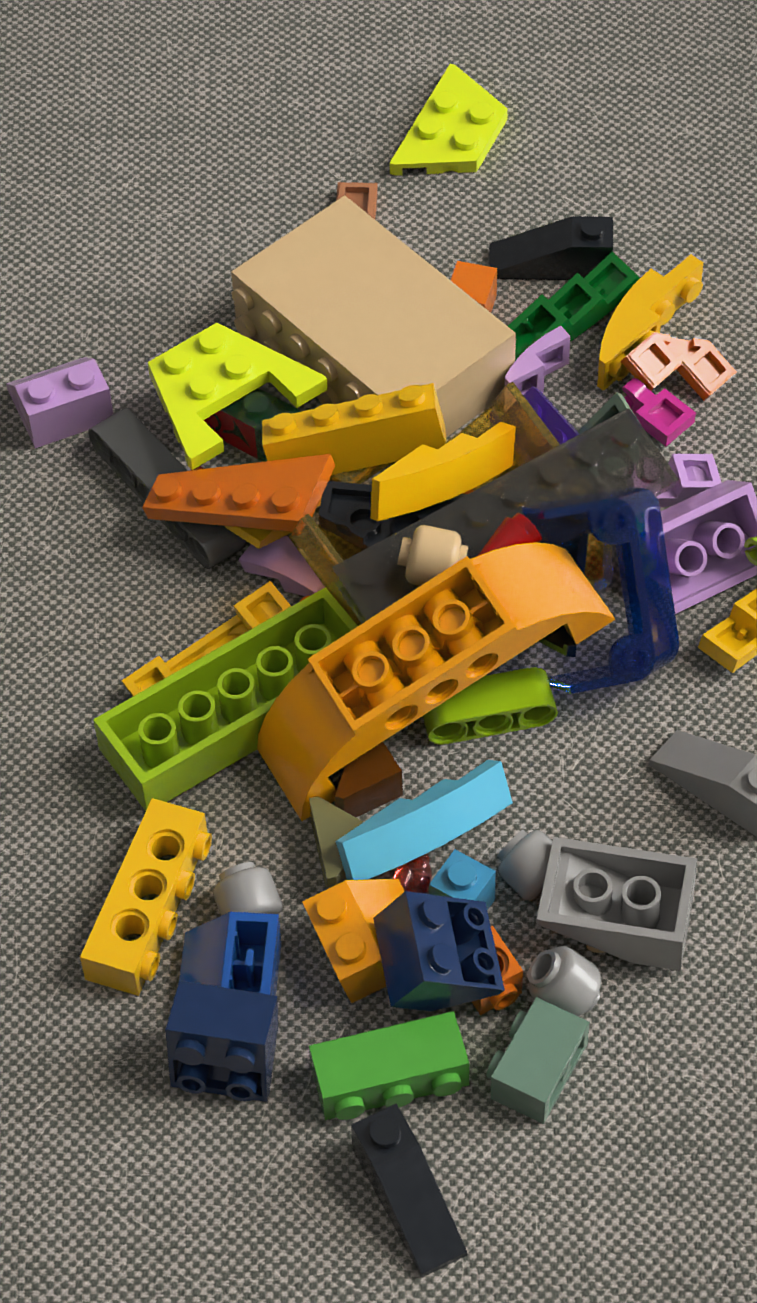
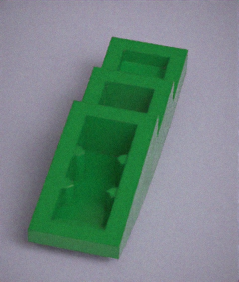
(575, 304)

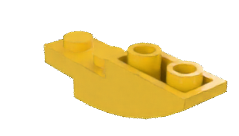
(643, 312)

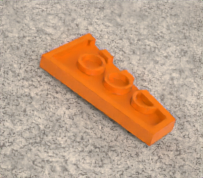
(242, 495)

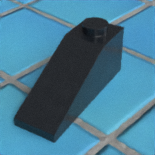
(554, 249)
(407, 1189)

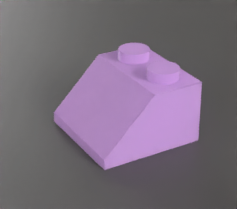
(61, 400)

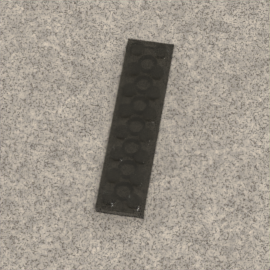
(596, 461)

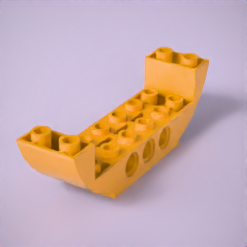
(420, 658)

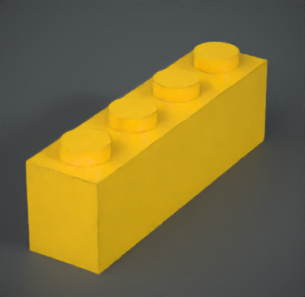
(361, 430)

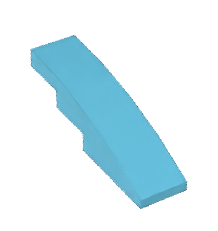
(425, 823)

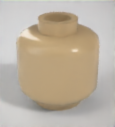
(430, 553)

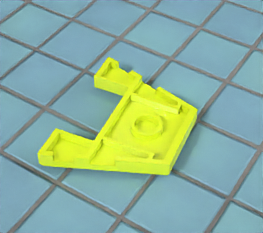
(215, 372)

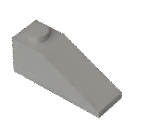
(714, 774)

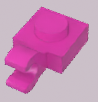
(659, 414)

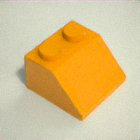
(348, 932)

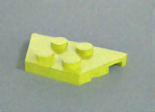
(452, 128)

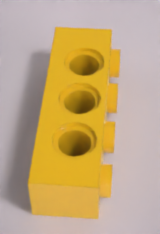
(162, 832)

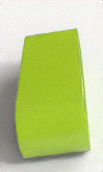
(494, 707)

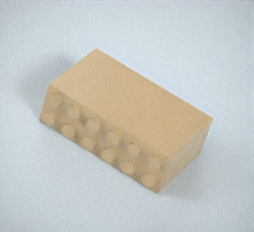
(371, 315)

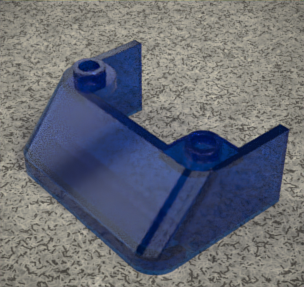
(635, 525)

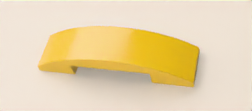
(250, 612)

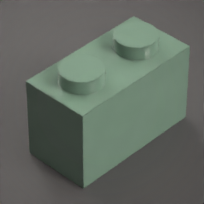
(538, 1059)

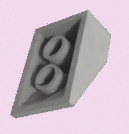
(619, 900)

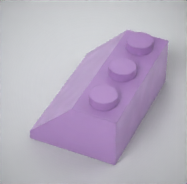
(708, 540)

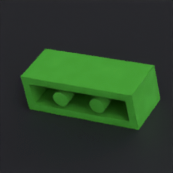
(389, 1066)

